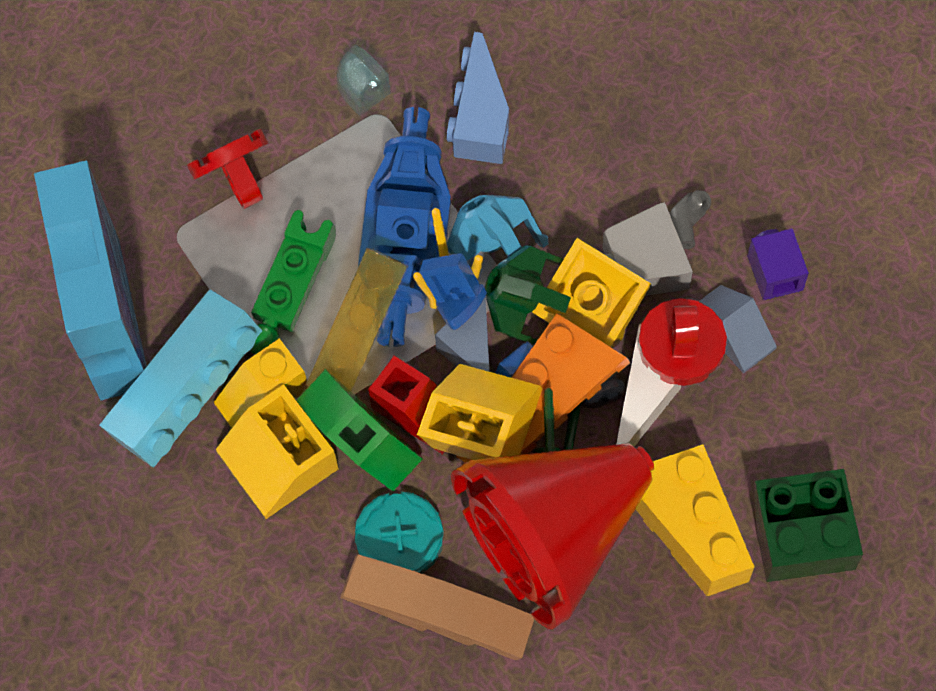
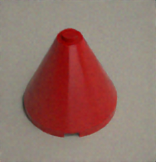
(552, 518)

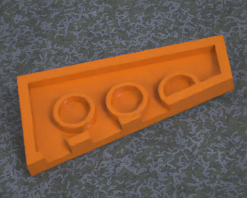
(570, 365)

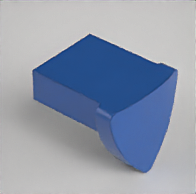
(453, 287)

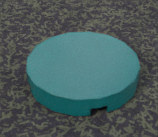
(400, 531)

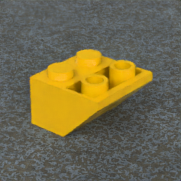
(479, 414)
(276, 452)

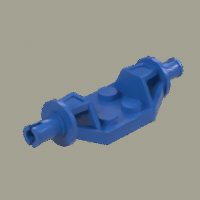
(405, 170)

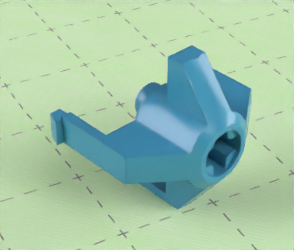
(487, 226)

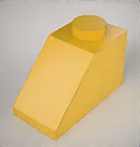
(259, 378)

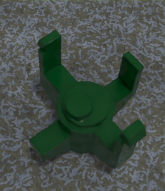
(517, 289)

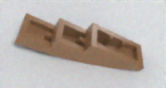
(437, 606)

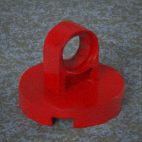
(234, 167)
(682, 341)

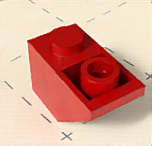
(402, 395)

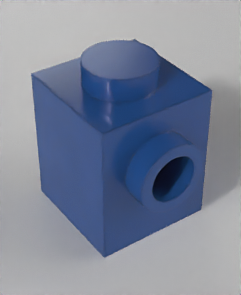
(404, 218)

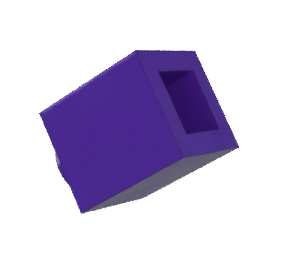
(777, 263)

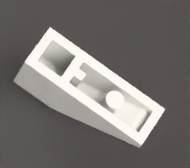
(644, 400)

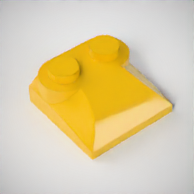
(600, 292)

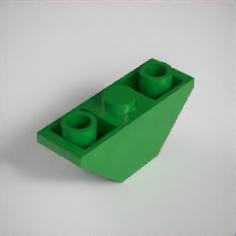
(358, 431)

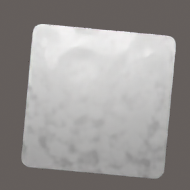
(238, 245)

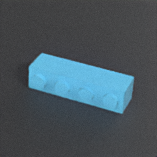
(181, 378)

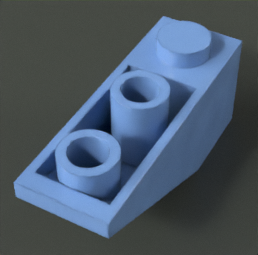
(483, 112)

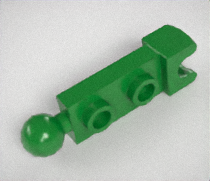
(291, 278)

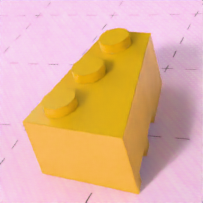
(695, 521)

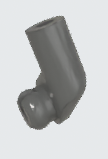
(687, 214)

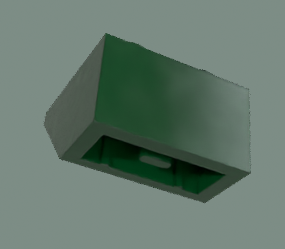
(806, 525)

